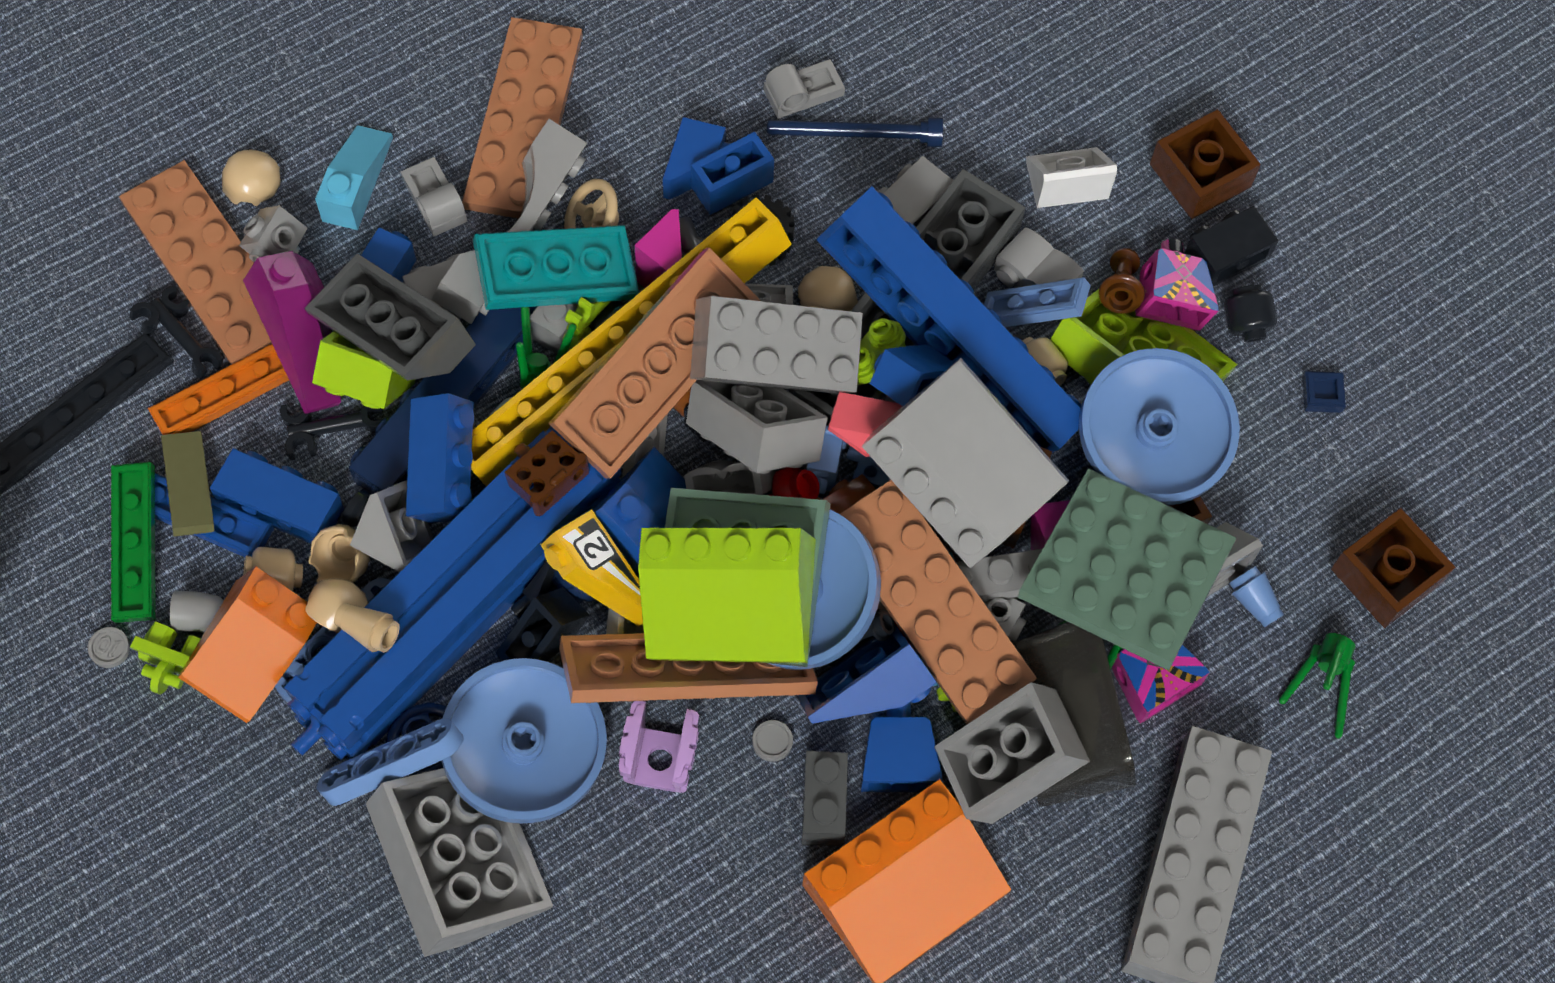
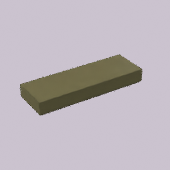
(187, 483)

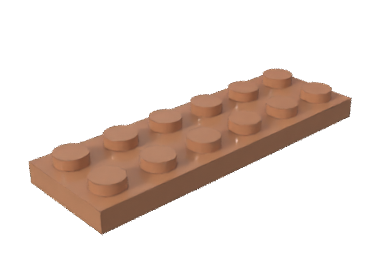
(526, 93)
(199, 256)
(645, 371)
(938, 606)
(617, 670)

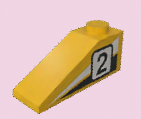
(595, 565)

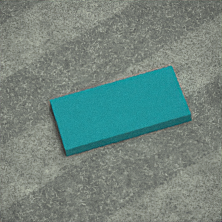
(555, 267)

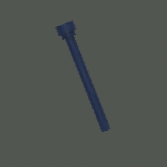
(928, 131)

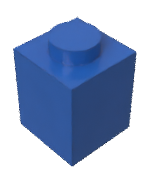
(391, 253)

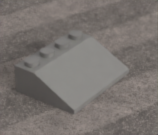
(965, 463)
(454, 864)

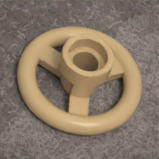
(601, 213)

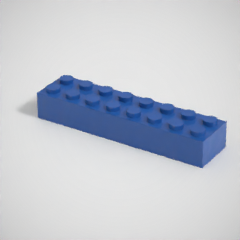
(942, 311)

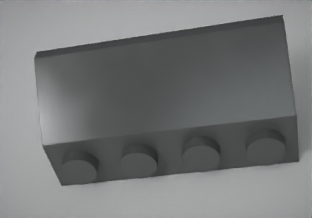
(391, 321)

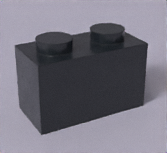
(1233, 244)

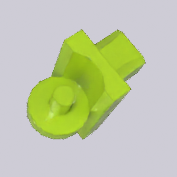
(157, 650)

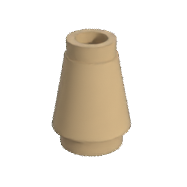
(369, 627)

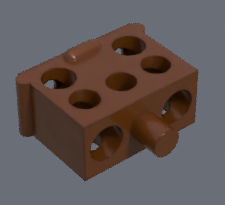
(543, 468)

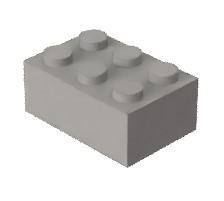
(757, 424)
(1011, 753)

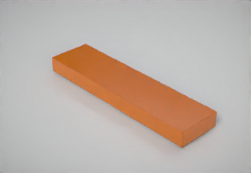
(220, 393)

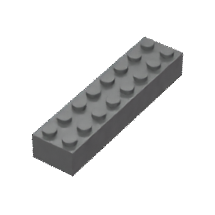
(969, 230)

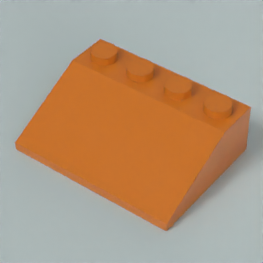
(906, 883)

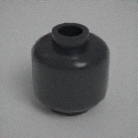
(1250, 312)

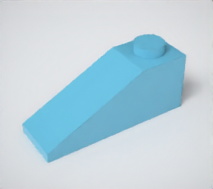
(352, 177)

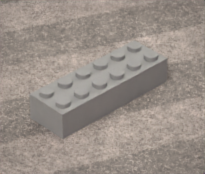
(1197, 860)

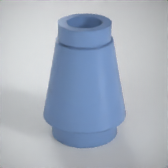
(1257, 596)

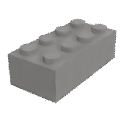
(776, 345)

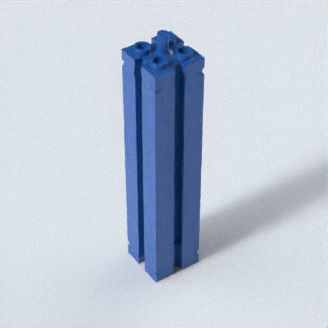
(442, 610)

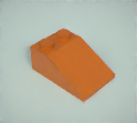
(249, 644)

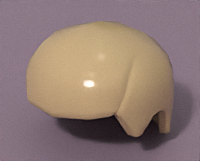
(250, 177)
(827, 289)
(334, 555)
(329, 596)

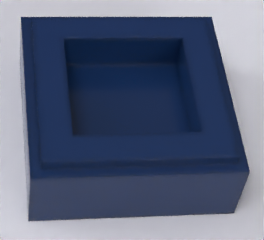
(1323, 392)

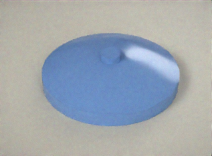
(1160, 425)
(846, 593)
(523, 742)

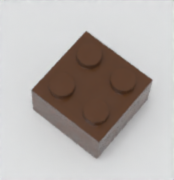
(1204, 164)
(1392, 567)

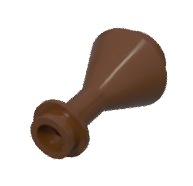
(1122, 291)

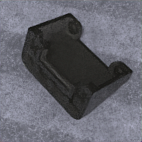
(1080, 672)

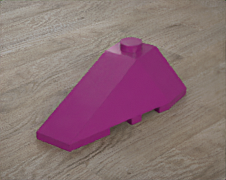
(280, 291)

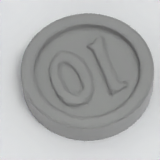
(108, 647)
(772, 740)

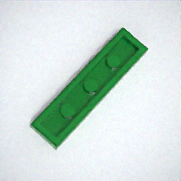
(133, 542)

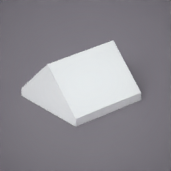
(1071, 176)

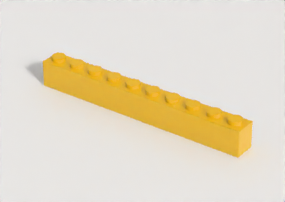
(743, 243)

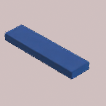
(232, 527)

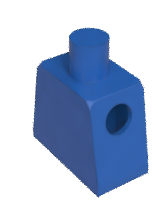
(900, 753)

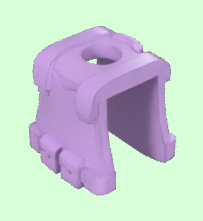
(640, 742)

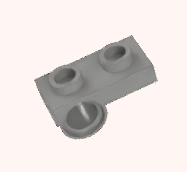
(798, 90)
(434, 196)

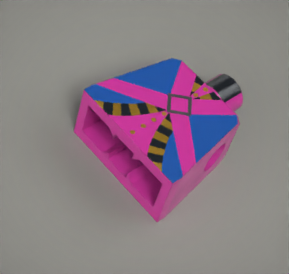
(1177, 288)
(1153, 687)

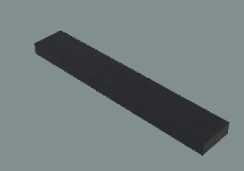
(79, 409)

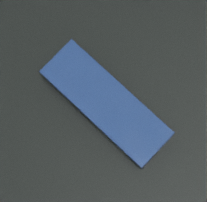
(1039, 302)

